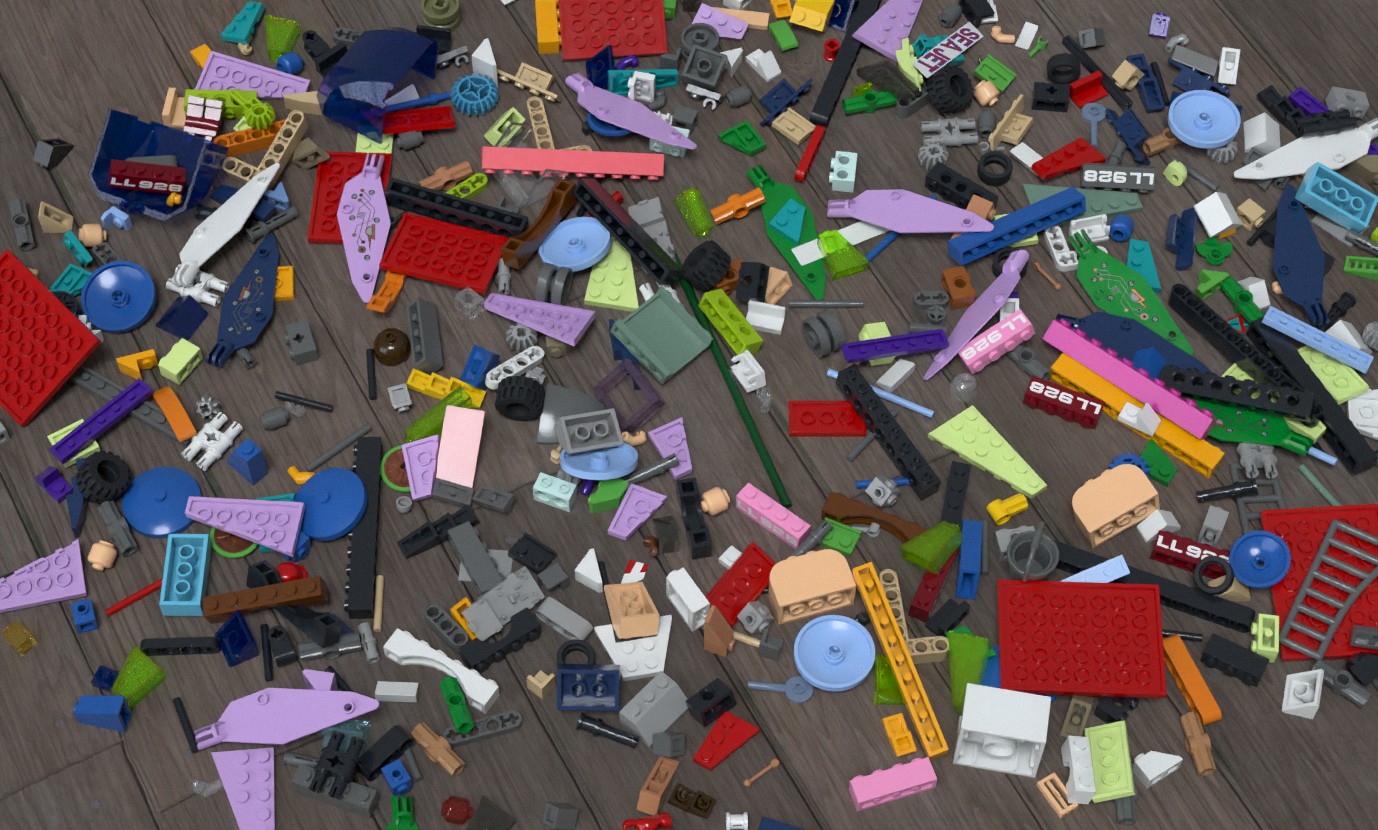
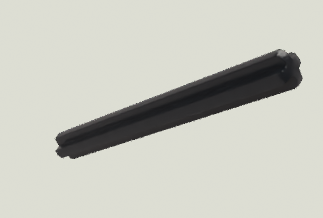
(1092, 67)

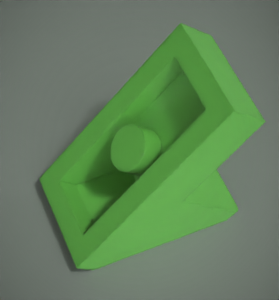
(1210, 283)

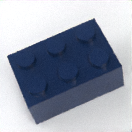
(588, 687)

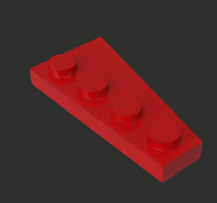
(1067, 159)

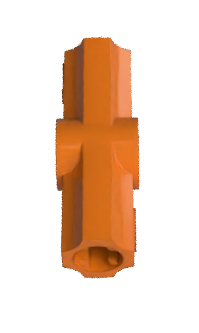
(737, 206)

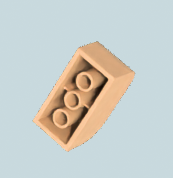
(1113, 503)
(810, 585)

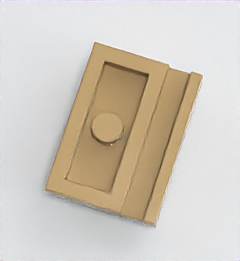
(793, 126)

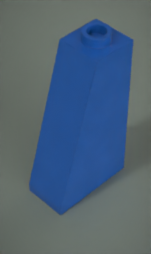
(969, 560)

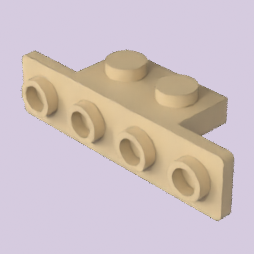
(533, 79)
(1013, 125)

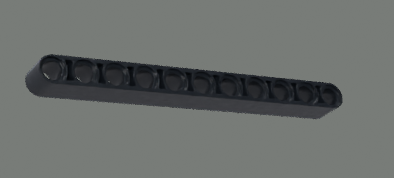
(842, 65)
(1233, 344)
(1171, 593)

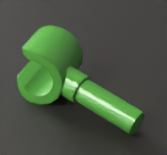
(1039, 46)

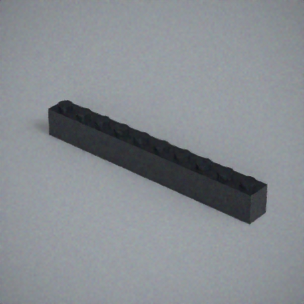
(1339, 428)
(365, 534)

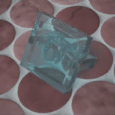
(349, 729)

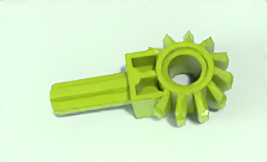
(256, 113)

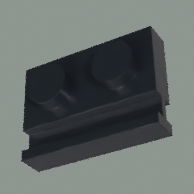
(532, 554)

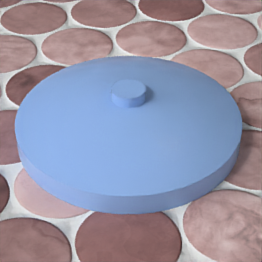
(1204, 119)
(576, 243)
(601, 463)
(834, 653)

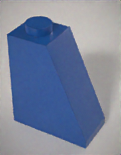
(248, 461)
(103, 712)

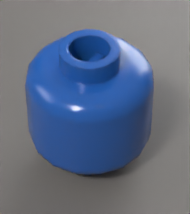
(290, 63)
(1121, 228)

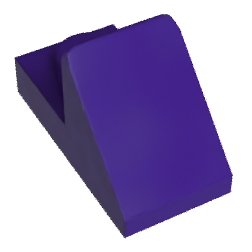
(54, 484)

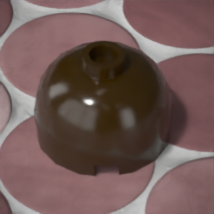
(392, 347)

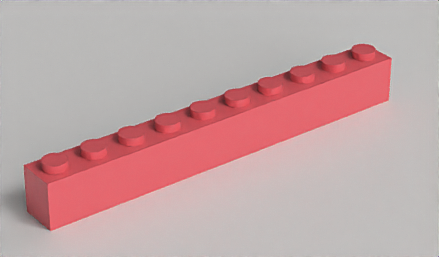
(572, 161)

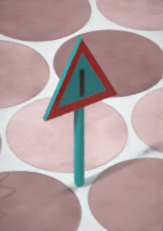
(1237, 323)

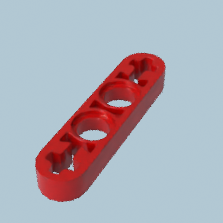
(810, 153)

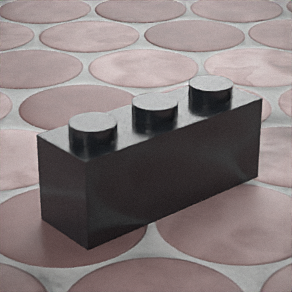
(1234, 660)

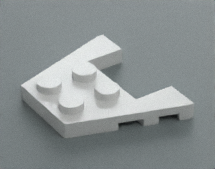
(1364, 413)
(637, 657)

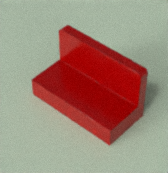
(1087, 90)

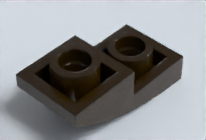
(690, 801)

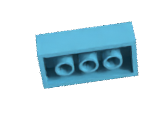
(1336, 197)
(185, 574)

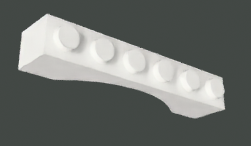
(407, 650)

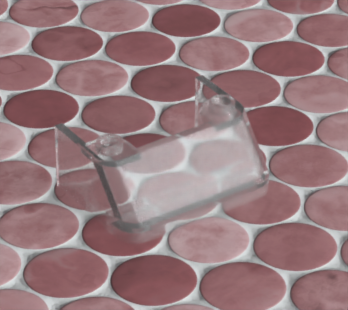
(524, 189)

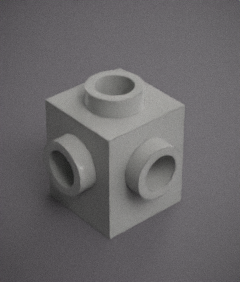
(883, 491)
(755, 617)

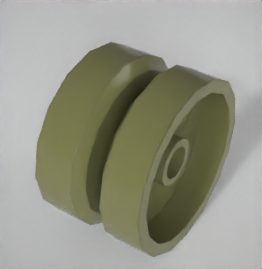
(441, 13)

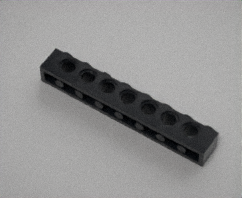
(454, 209)
(1302, 411)
(888, 432)

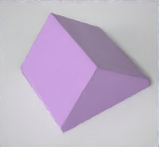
(320, 680)

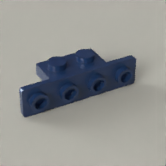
(1190, 80)
(779, 96)
(1132, 131)
(1182, 237)

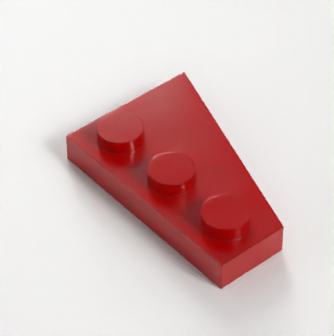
(724, 738)

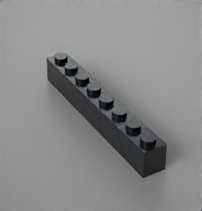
(627, 232)

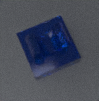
(104, 678)

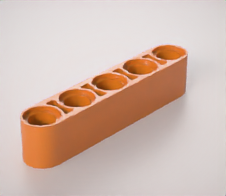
(250, 140)
(1190, 680)

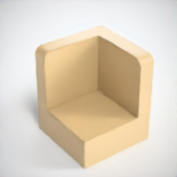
(541, 684)

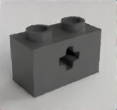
(301, 343)

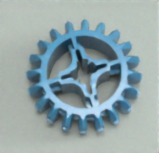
(474, 94)

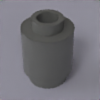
(950, 15)
(738, 96)
(986, 123)
(409, 140)
(274, 418)

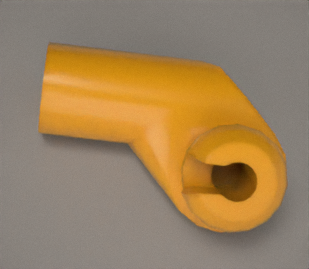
(174, 198)
(299, 477)

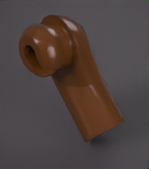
(651, 542)

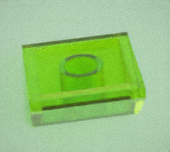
(884, 684)

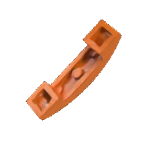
(388, 292)
(174, 413)

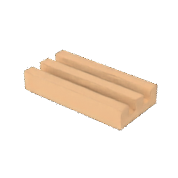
(1066, 809)

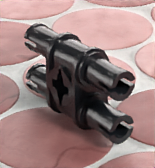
(1325, 123)
(330, 757)

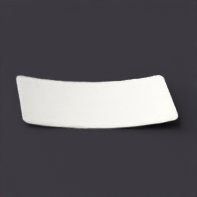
(1027, 35)

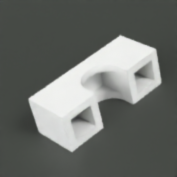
(1081, 781)

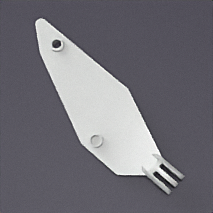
(1297, 156)
(221, 226)

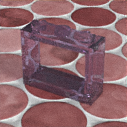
(646, 411)

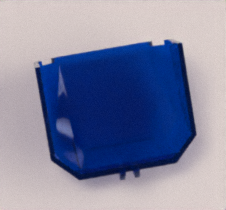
(361, 80)
(128, 137)

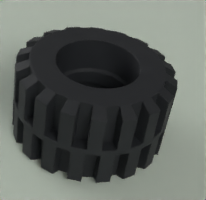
(950, 89)
(706, 265)
(520, 398)
(109, 466)

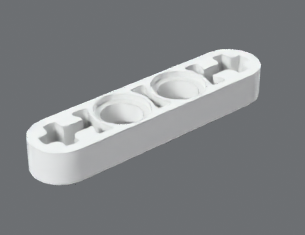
(511, 364)

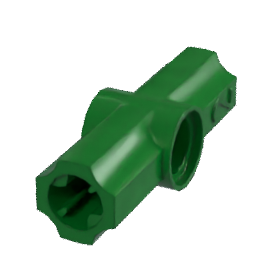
(868, 102)
(1242, 300)
(456, 705)

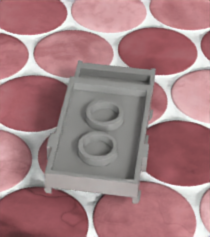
(651, 218)
(501, 602)

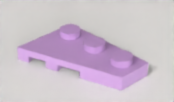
(726, 25)
(669, 440)
(421, 465)
(635, 510)

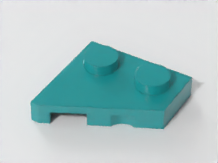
(789, 221)
(74, 246)
(71, 280)

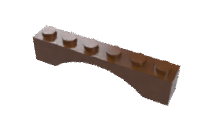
(521, 247)
(851, 511)
(297, 592)

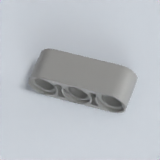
(563, 620)

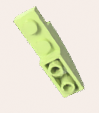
(905, 59)

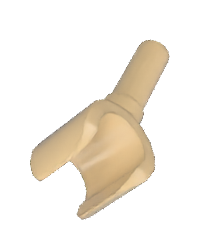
(555, 455)

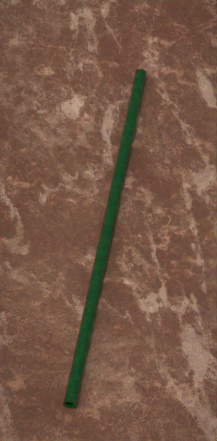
(736, 394)

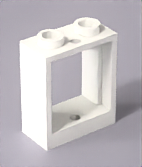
(687, 598)

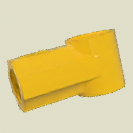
(1003, 510)

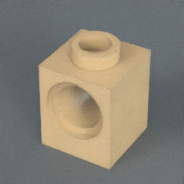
(1127, 75)
(1250, 214)

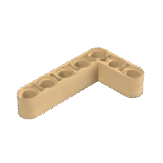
(541, 129)
(272, 155)
(927, 644)

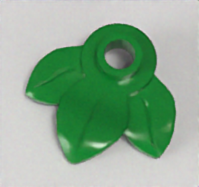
(1212, 249)

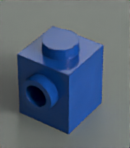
(302, 547)
(84, 616)
(397, 778)

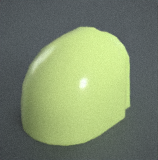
(1176, 173)

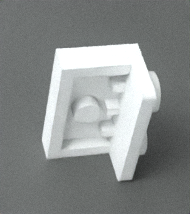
(642, 87)

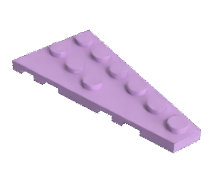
(551, 319)
(260, 521)
(249, 785)

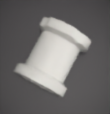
(736, 821)

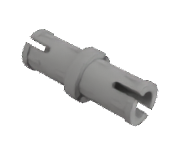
(504, 278)
(368, 643)

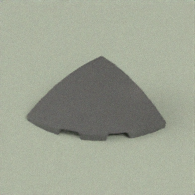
(560, 403)

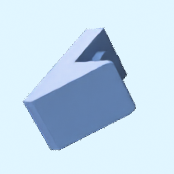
(277, 198)

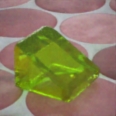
(860, 89)

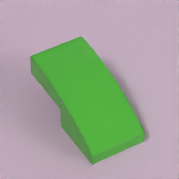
(783, 35)

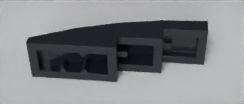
(1281, 109)
(435, 533)

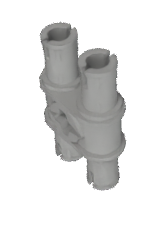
(949, 131)
(1257, 456)

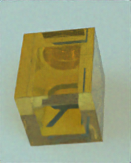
(18, 638)

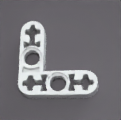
(1064, 254)

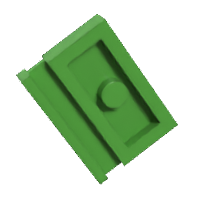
(996, 72)
(841, 538)

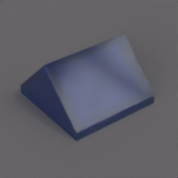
(842, 14)
(598, 67)
(183, 317)
(236, 640)

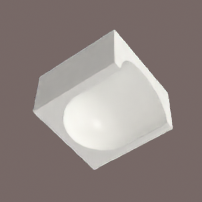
(1002, 730)

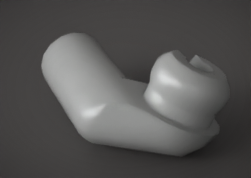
(1181, 38)

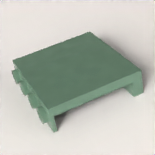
(662, 335)

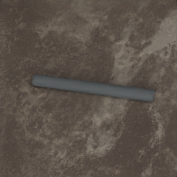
(825, 303)
(868, 438)
(337, 448)

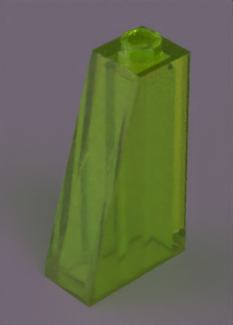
(432, 421)
(967, 664)

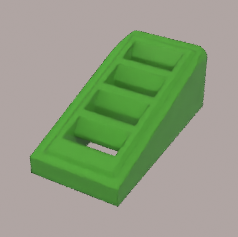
(1362, 272)

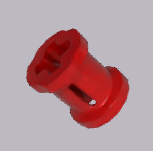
(832, 47)

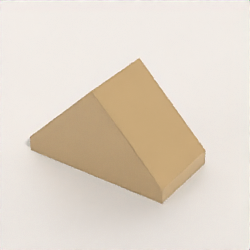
(54, 220)
(1236, 592)

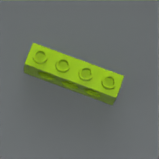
(232, 108)
(730, 322)

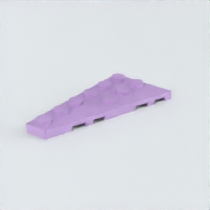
(889, 26)
(230, 73)
(45, 580)

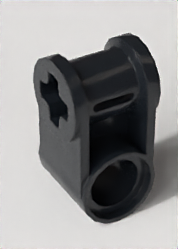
(314, 44)
(281, 648)

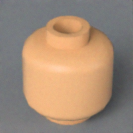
(986, 93)
(91, 235)
(715, 501)
(102, 555)

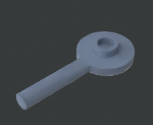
(1094, 114)
(796, 689)

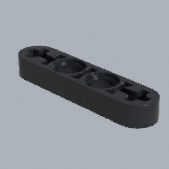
(179, 646)

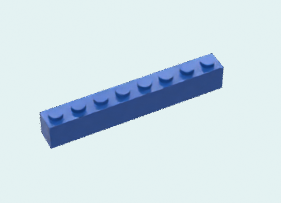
(1018, 225)

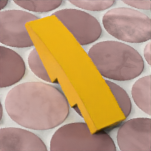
(440, 387)

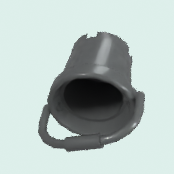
(1032, 555)

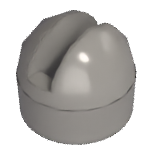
(403, 504)

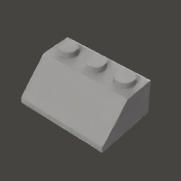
(588, 431)
(654, 708)

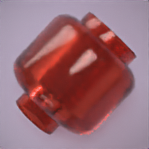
(456, 810)

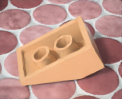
(631, 610)

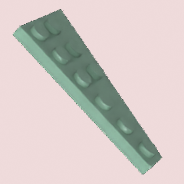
(1097, 201)

